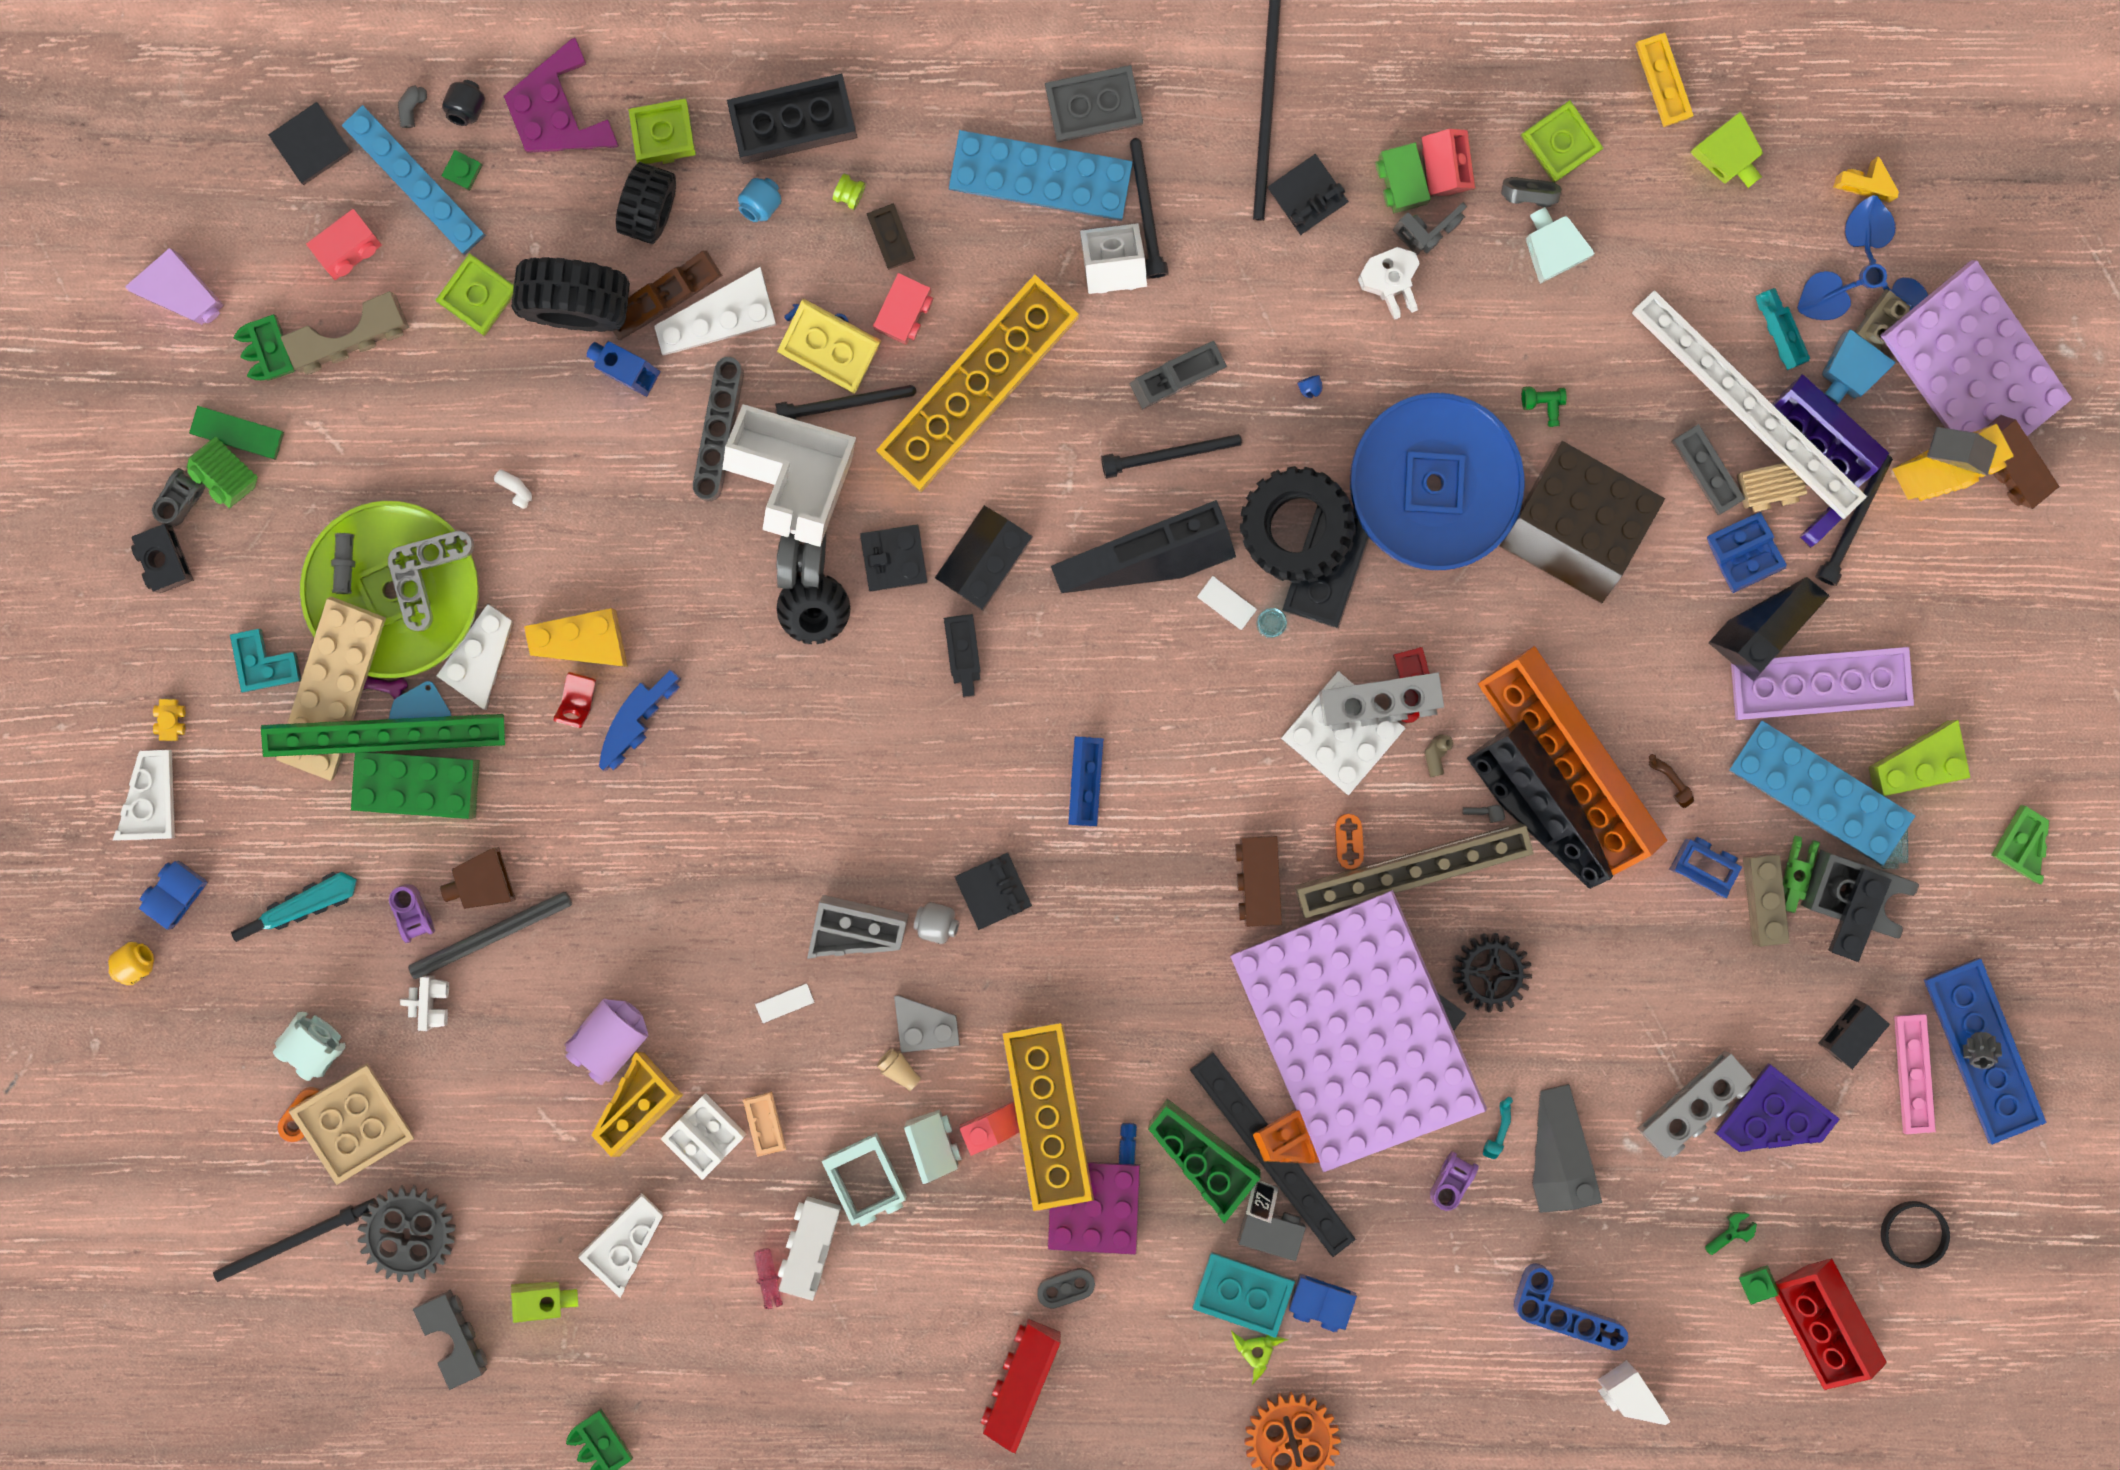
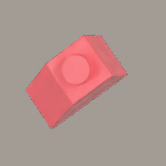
(990, 1128)

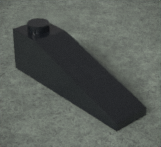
(1764, 630)

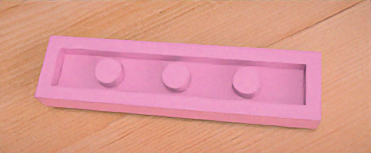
(1914, 1073)

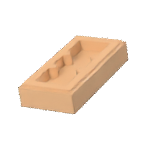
(764, 1124)

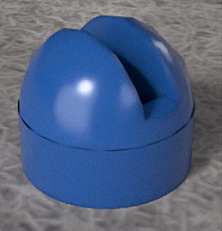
(1311, 386)

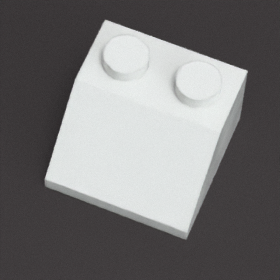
(1113, 258)
(1629, 1394)

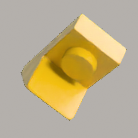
(1875, 183)

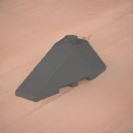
(1563, 1165)

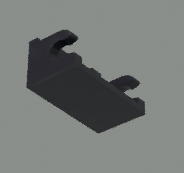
(1854, 1033)

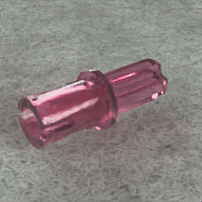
(767, 1278)

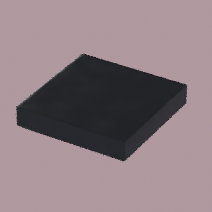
(310, 143)

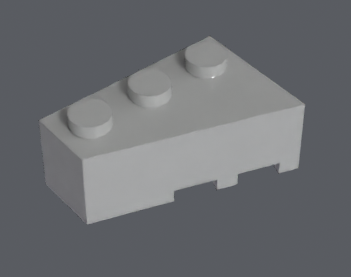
(855, 928)

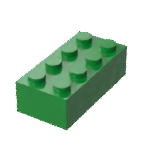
(415, 785)

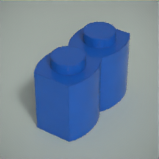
(172, 894)
(1322, 1302)

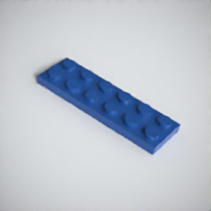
(2000, 1093)

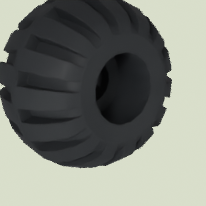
(813, 612)

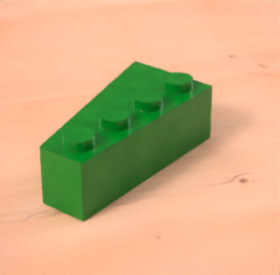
(1205, 1159)

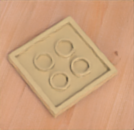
(351, 1124)

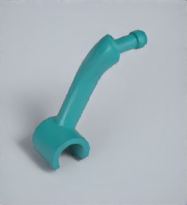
(1494, 1148)

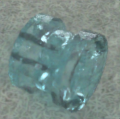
(1275, 621)

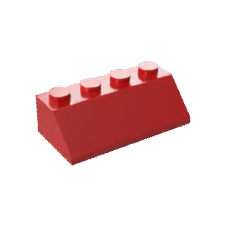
(1829, 1325)
(1021, 1385)

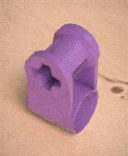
(410, 915)
(1454, 1180)

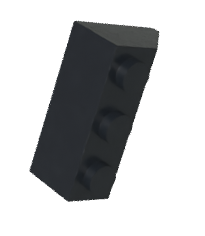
(984, 557)

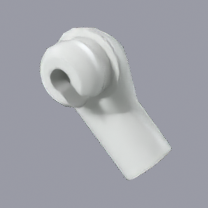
(515, 485)

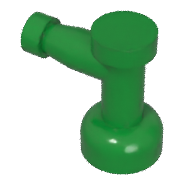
(1553, 399)

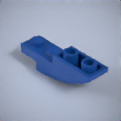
(626, 727)

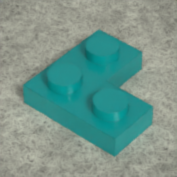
(256, 669)

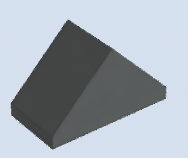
(1962, 449)

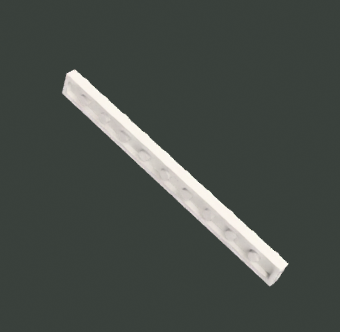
(1749, 404)

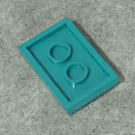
(1243, 1294)

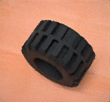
(645, 203)

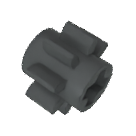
(1982, 1050)

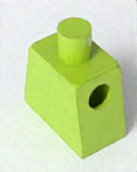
(1731, 151)
(528, 1305)

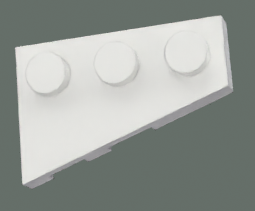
(476, 660)
(150, 799)

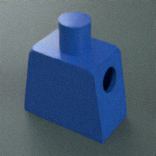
(624, 367)

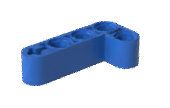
(1572, 1314)

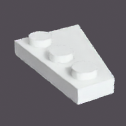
(620, 1246)

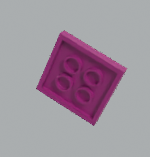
(1105, 1223)

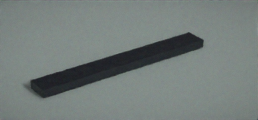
(1288, 1176)

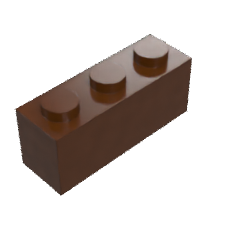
(2025, 473)
(1259, 881)

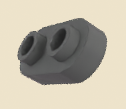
(1530, 190)
(1067, 1290)

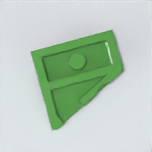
(2024, 844)

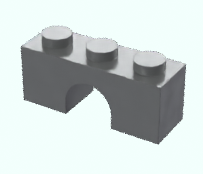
(445, 1315)

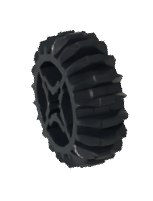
(1491, 986)

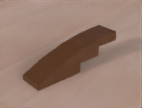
(668, 292)

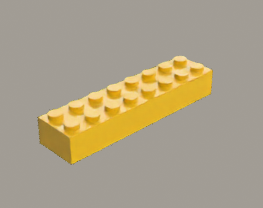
(977, 383)

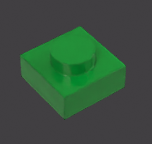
(462, 170)
(1759, 1284)

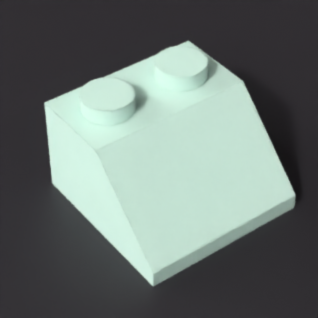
(932, 1145)

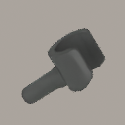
(1494, 812)

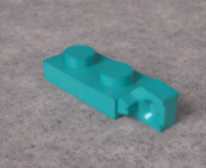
(1783, 329)

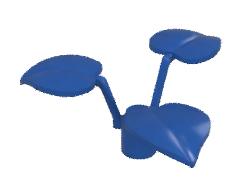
(1866, 226)

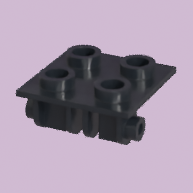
(1308, 194)
(993, 891)

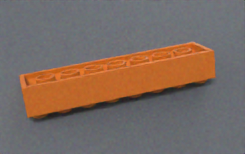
(1532, 693)

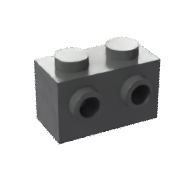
(1278, 1238)

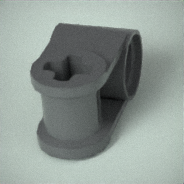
(178, 496)

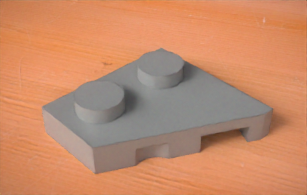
(924, 1026)

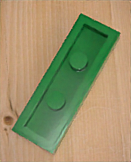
(236, 432)

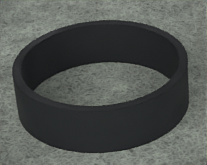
(1945, 1239)

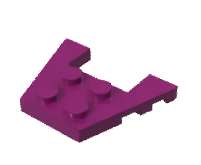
(544, 113)

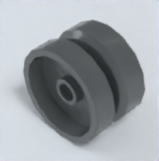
(796, 558)

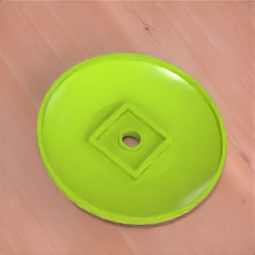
(449, 586)

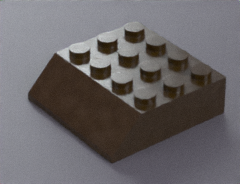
(1582, 522)

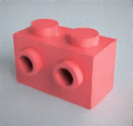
(1448, 162)
(344, 244)
(903, 309)

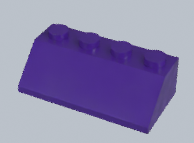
(1831, 430)

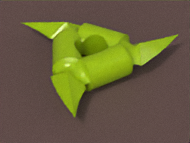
(1246, 1347)

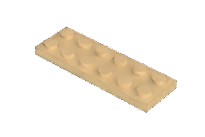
(334, 676)

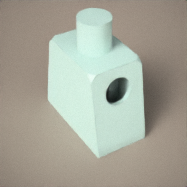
(1555, 245)

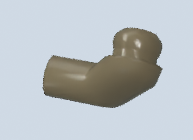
(1435, 752)

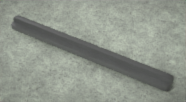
(490, 935)

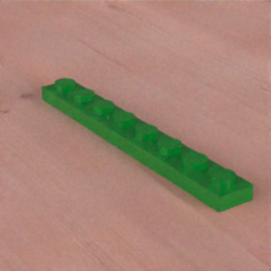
(382, 735)

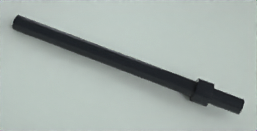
(347, 1216)

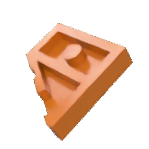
(1286, 1141)

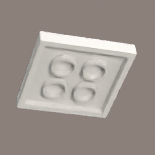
(1346, 753)

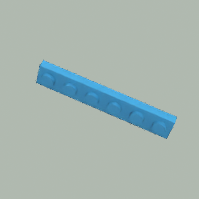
(413, 180)

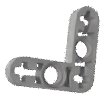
(413, 573)

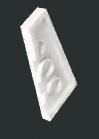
(721, 315)

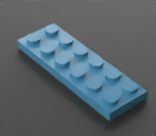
(1040, 175)
(1822, 793)

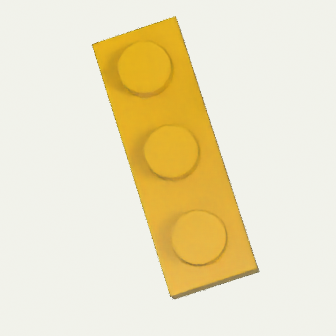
(1664, 79)

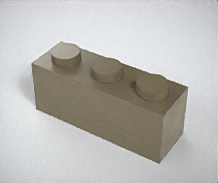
(1766, 900)

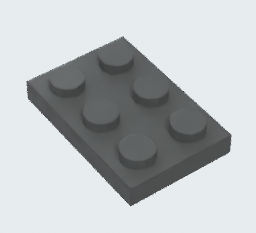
(1093, 103)

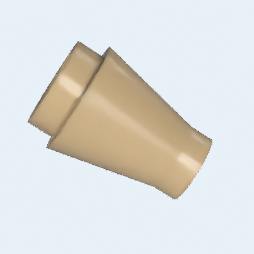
(898, 1069)

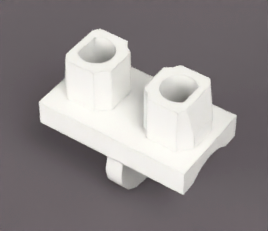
(428, 990)

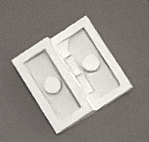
(703, 1136)

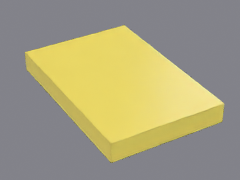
(829, 346)

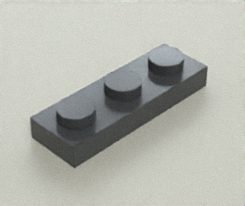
(1708, 469)

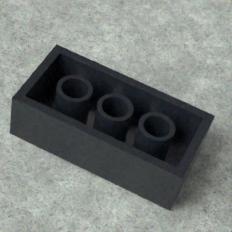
(792, 118)

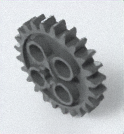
(403, 1260)

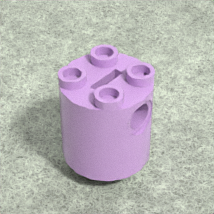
(607, 1039)

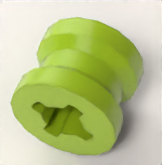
(849, 191)

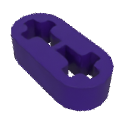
(1820, 527)

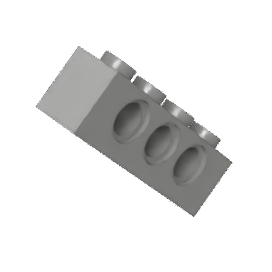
(1426, 686)
(1679, 1106)

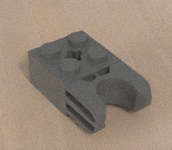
(1833, 872)

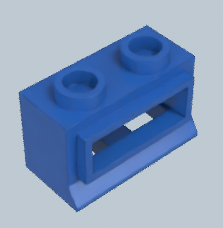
(1700, 877)

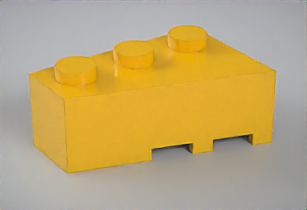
(580, 638)
(636, 1105)

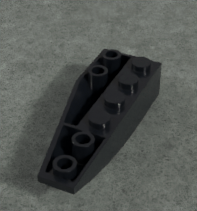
(1151, 554)
(1539, 797)

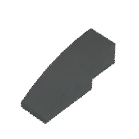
(1177, 374)

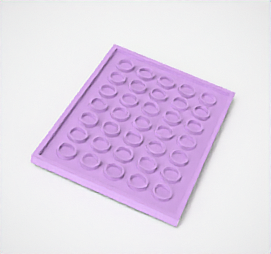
(1358, 1031)

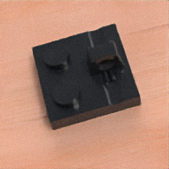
(893, 558)

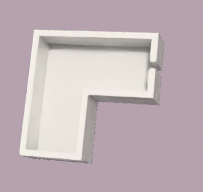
(801, 462)

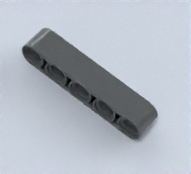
(713, 415)

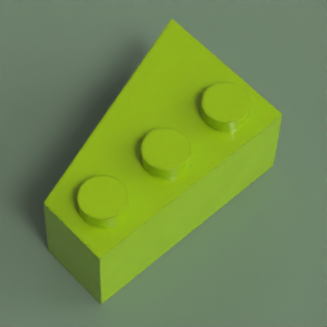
(1926, 762)

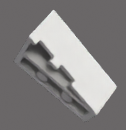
(808, 1247)

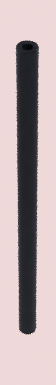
(1266, 110)

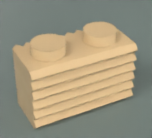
(1770, 485)

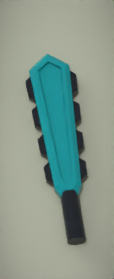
(315, 898)

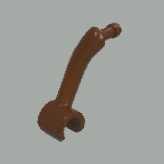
(1684, 796)

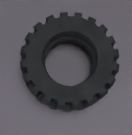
(570, 294)
(1270, 497)

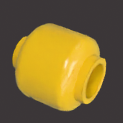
(130, 963)

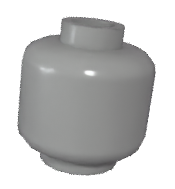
(936, 923)

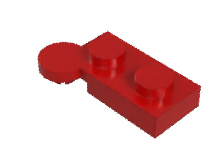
(1411, 664)

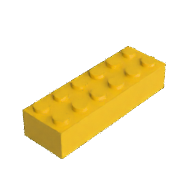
(1930, 478)
(1048, 1117)

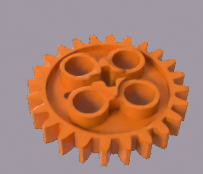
(1317, 1433)

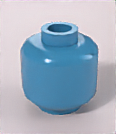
(759, 199)

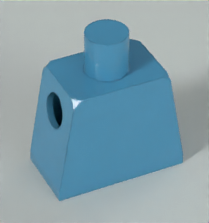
(1854, 367)

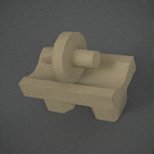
(1880, 317)

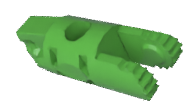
(1795, 889)

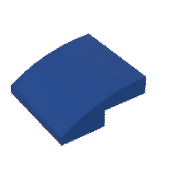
(1746, 552)

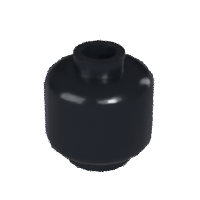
(463, 103)

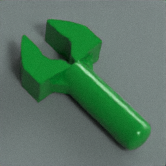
(1732, 1232)

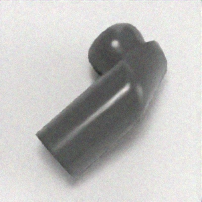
(407, 103)

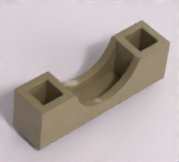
(379, 320)

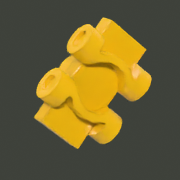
(168, 725)

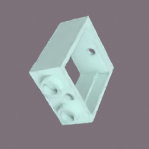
(852, 1152)

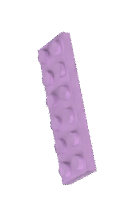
(1825, 684)

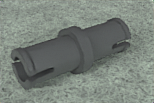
(343, 563)

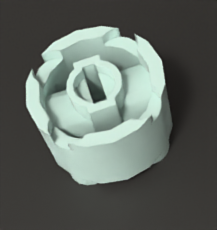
(309, 1046)

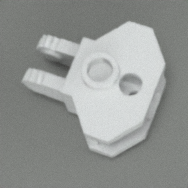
(1391, 281)

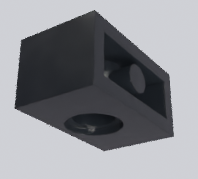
(174, 570)

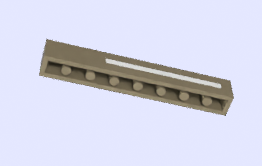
(1414, 869)

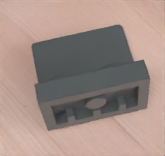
(1413, 233)

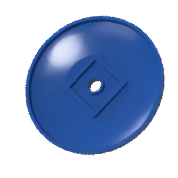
(1477, 474)

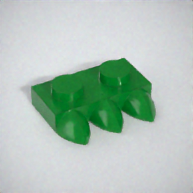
(265, 348)
(601, 1443)

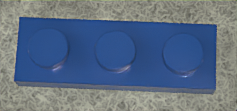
(1085, 781)

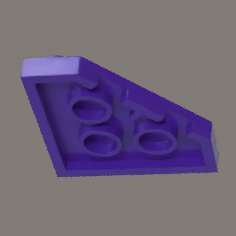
(1775, 1115)

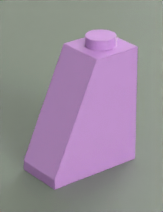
(177, 288)

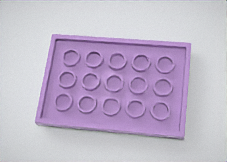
(1974, 357)

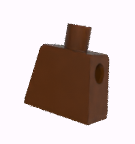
(480, 881)

